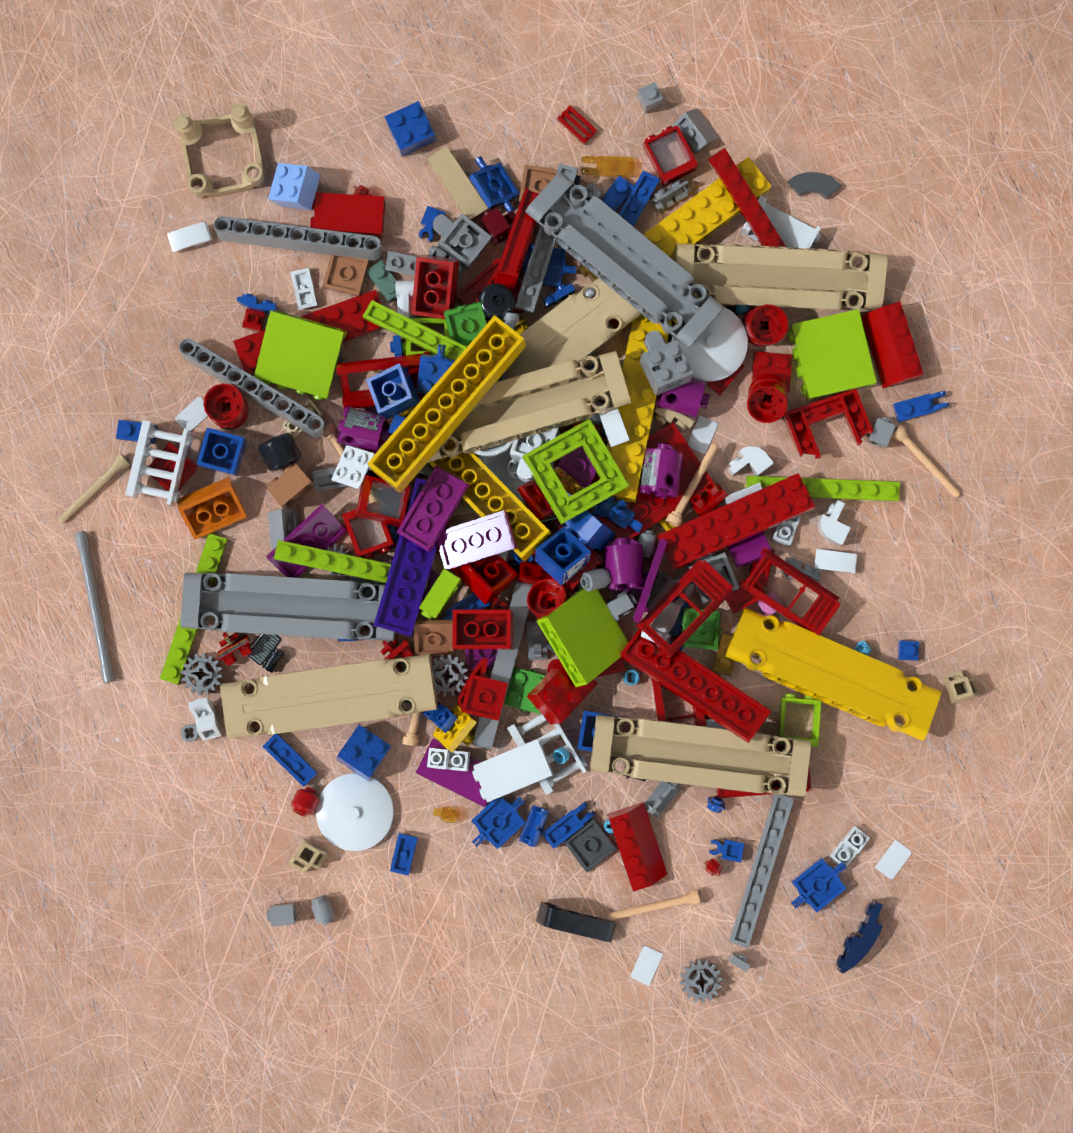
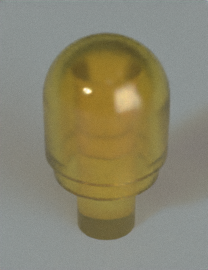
(447, 814)

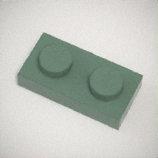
(383, 280)

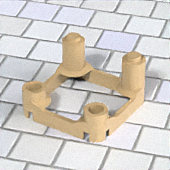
(190, 133)

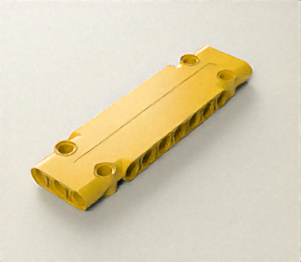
(833, 674)

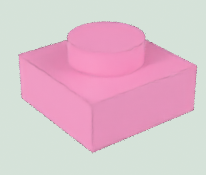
(767, 610)

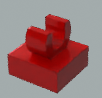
(253, 320)

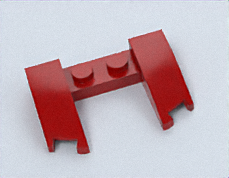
(846, 403)

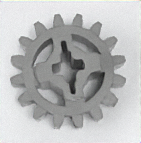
(456, 675)
(201, 681)
(692, 981)

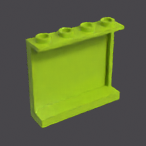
(299, 354)
(831, 354)
(584, 636)

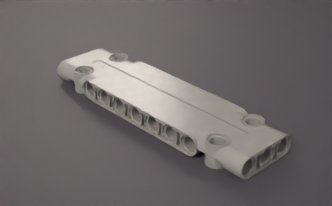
(624, 259)
(281, 606)

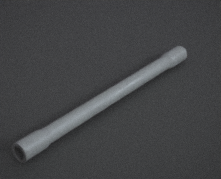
(83, 548)

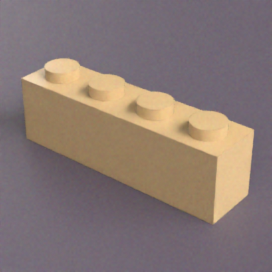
(457, 183)

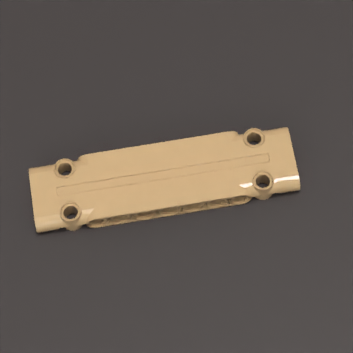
(786, 275)
(573, 329)
(539, 403)
(328, 696)
(700, 756)

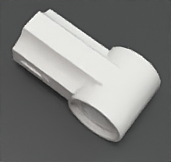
(404, 297)

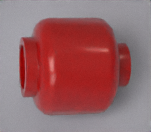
(305, 802)

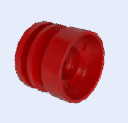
(774, 322)
(218, 399)
(766, 407)
(546, 597)

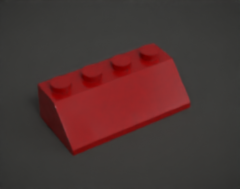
(891, 345)
(486, 576)
(637, 846)

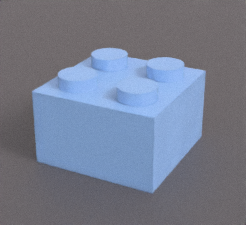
(294, 186)

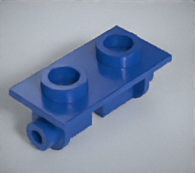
(534, 826)

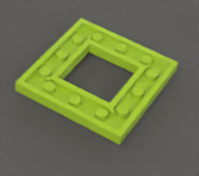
(568, 507)

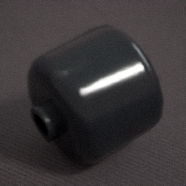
(496, 293)
(280, 452)

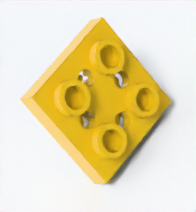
(458, 732)

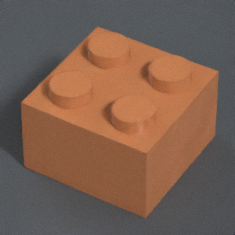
(290, 486)

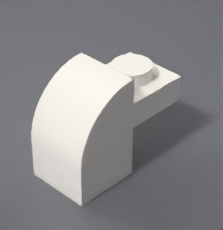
(753, 457)
(830, 527)
(206, 718)

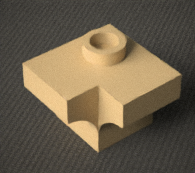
(960, 687)
(307, 856)

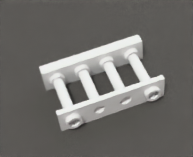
(144, 450)
(547, 783)

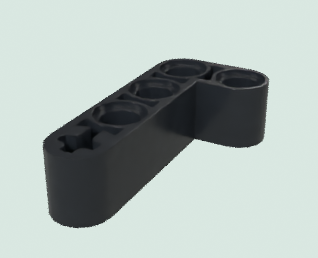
(575, 923)

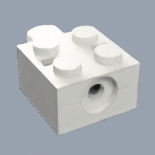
(528, 444)

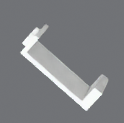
(792, 231)
(512, 770)

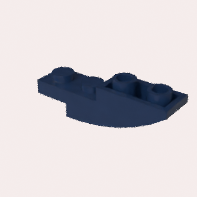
(859, 945)

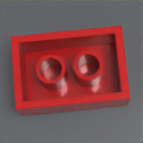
(434, 286)
(483, 630)
(557, 695)

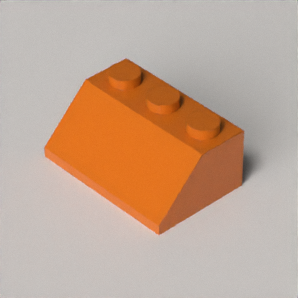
(211, 508)

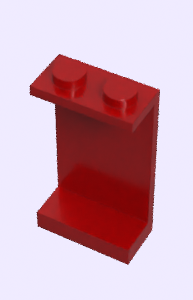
(349, 213)

